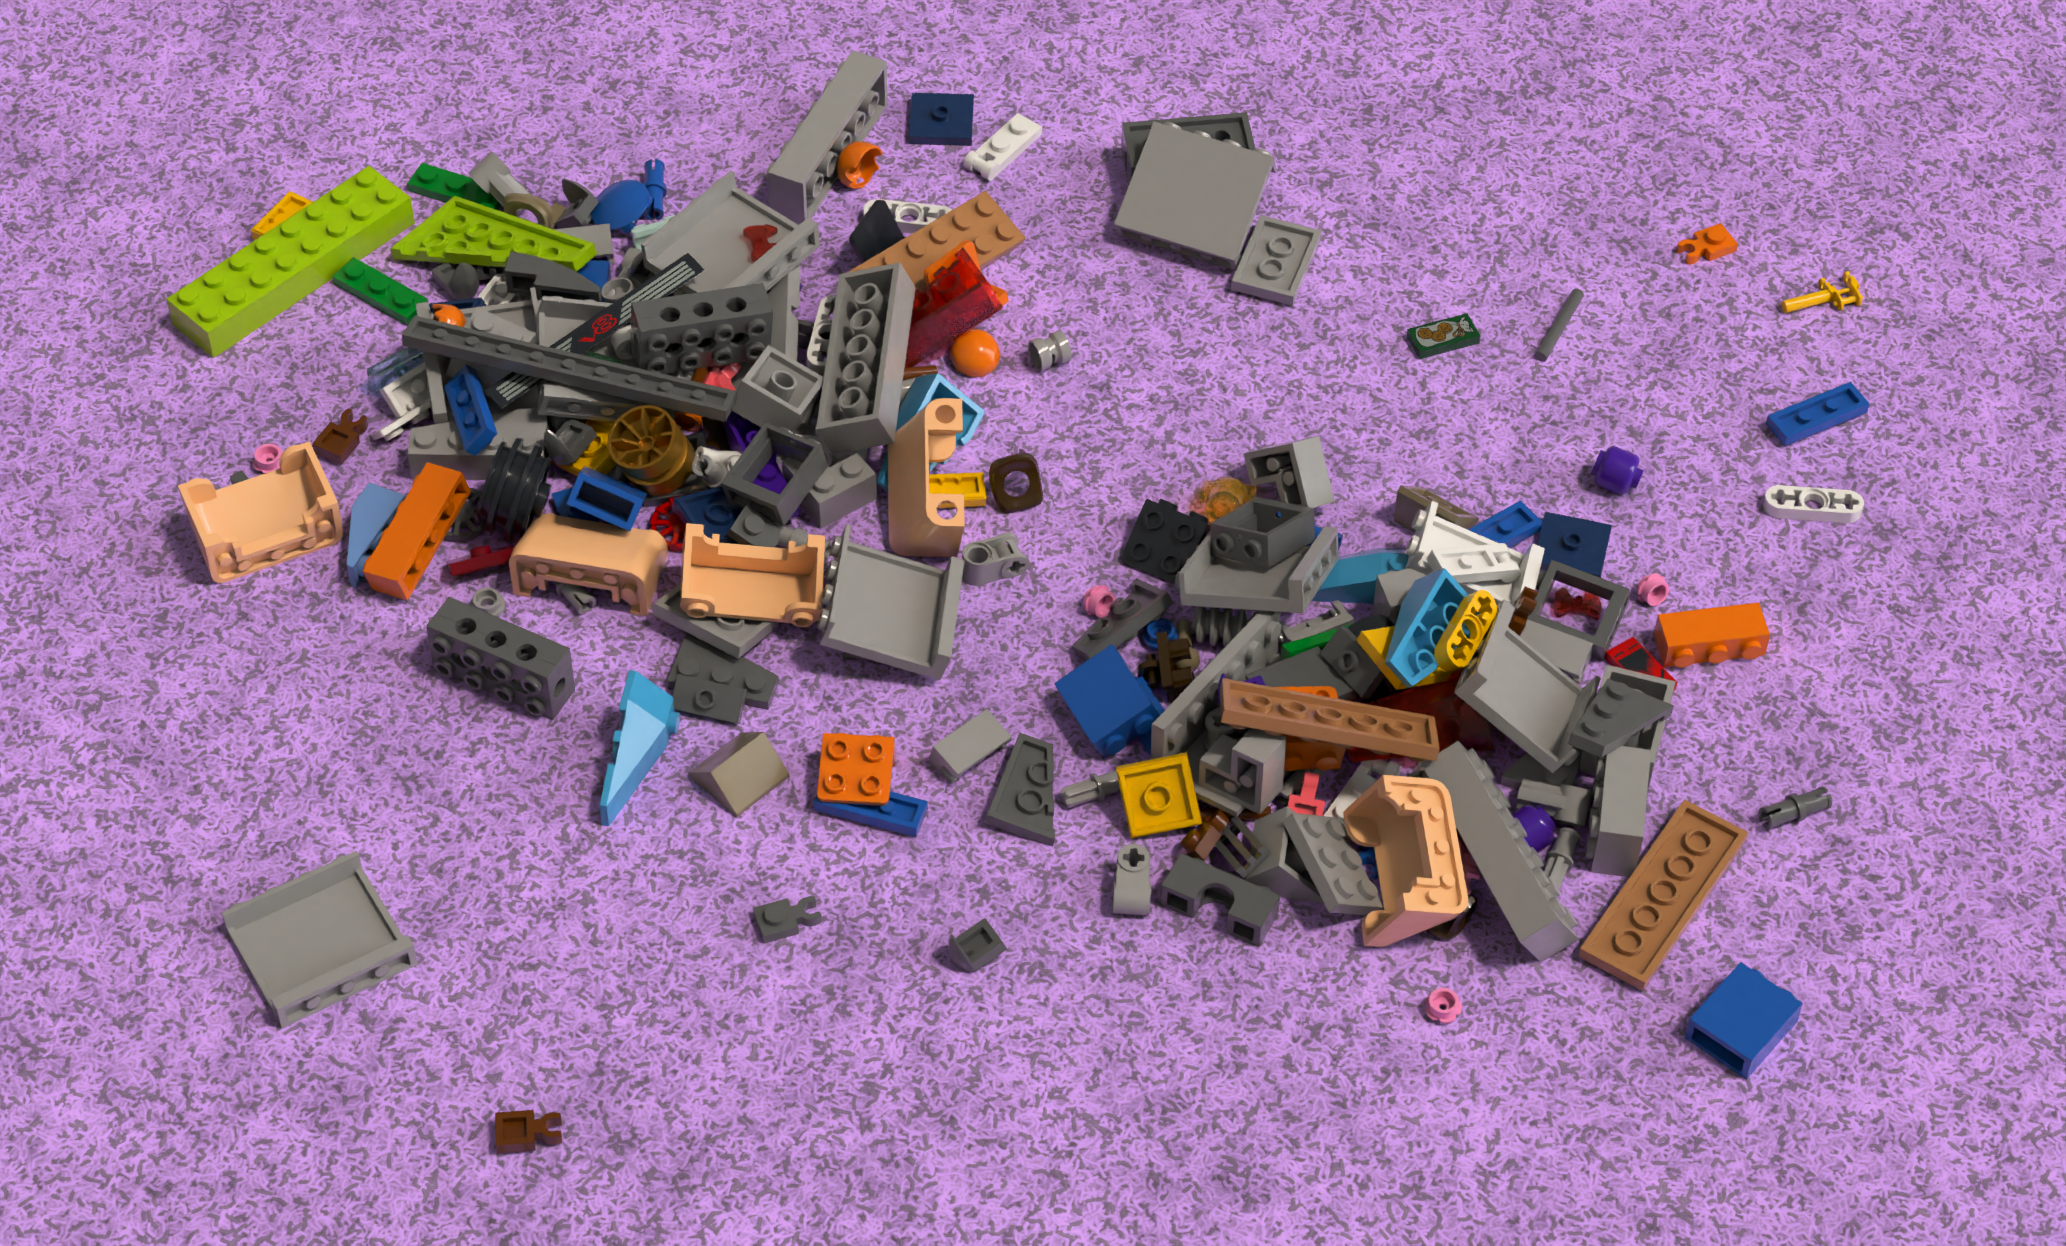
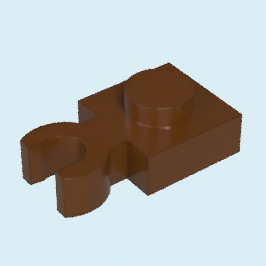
(340, 440)
(1523, 608)
(1200, 843)
(519, 1130)

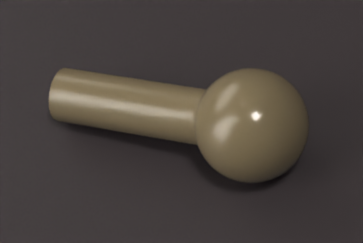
(1184, 631)

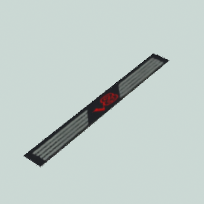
(602, 324)

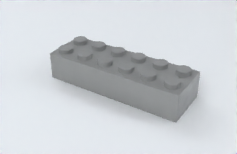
(840, 116)
(866, 358)
(1502, 852)

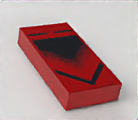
(1635, 657)

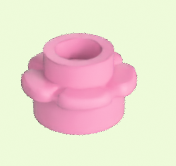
(267, 458)
(1652, 589)
(1098, 601)
(1443, 997)

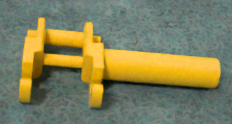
(1827, 294)

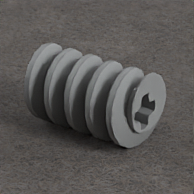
(1218, 624)

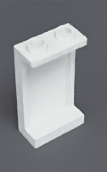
(1438, 533)

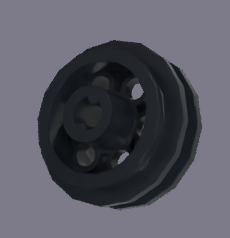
(514, 490)

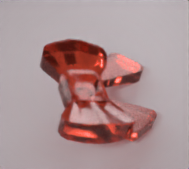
(758, 236)
(1566, 604)

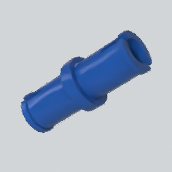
(657, 188)

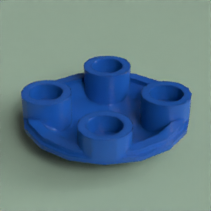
(621, 205)

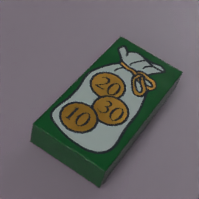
(1443, 336)

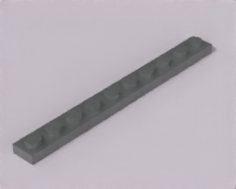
(569, 368)

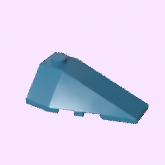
(919, 395)
(1356, 574)
(1421, 624)
(644, 735)

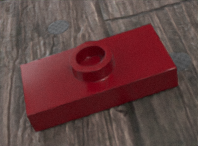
(479, 559)

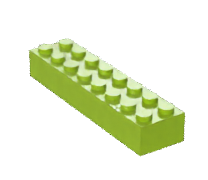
(290, 261)

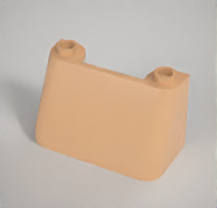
(264, 516)
(589, 556)
(751, 579)
(1415, 856)

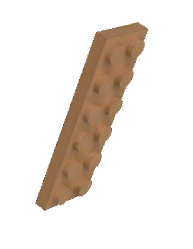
(975, 220)
(1328, 720)
(1663, 895)

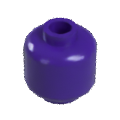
(1617, 470)
(1537, 825)

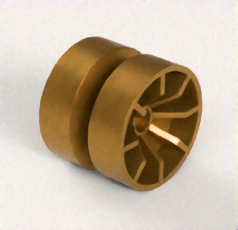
(651, 450)

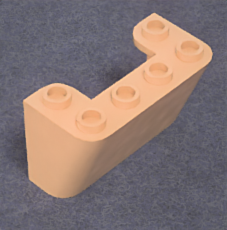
(912, 511)

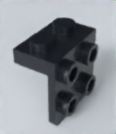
(875, 232)
(1164, 539)

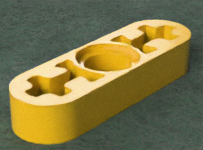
(1450, 659)

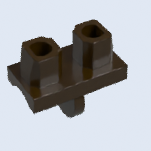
(1169, 652)

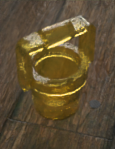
(1224, 496)

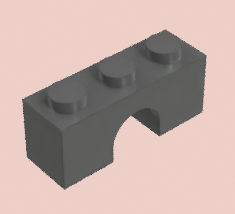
(1196, 883)

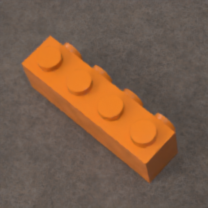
(416, 531)

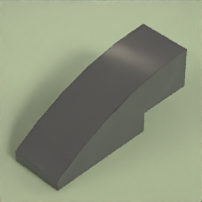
(548, 278)

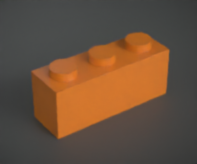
(1711, 635)

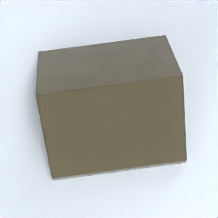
(1412, 499)
(741, 772)

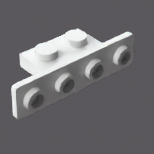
(407, 399)

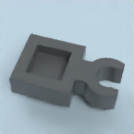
(781, 920)

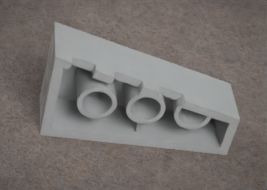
(444, 447)

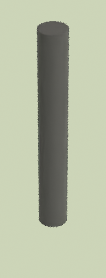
(1559, 325)

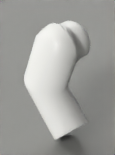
(728, 458)

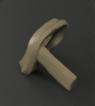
(545, 214)

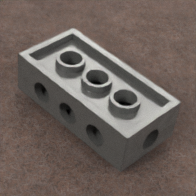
(1219, 127)
(701, 329)
(500, 658)

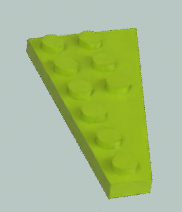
(485, 237)

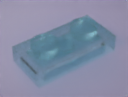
(393, 368)

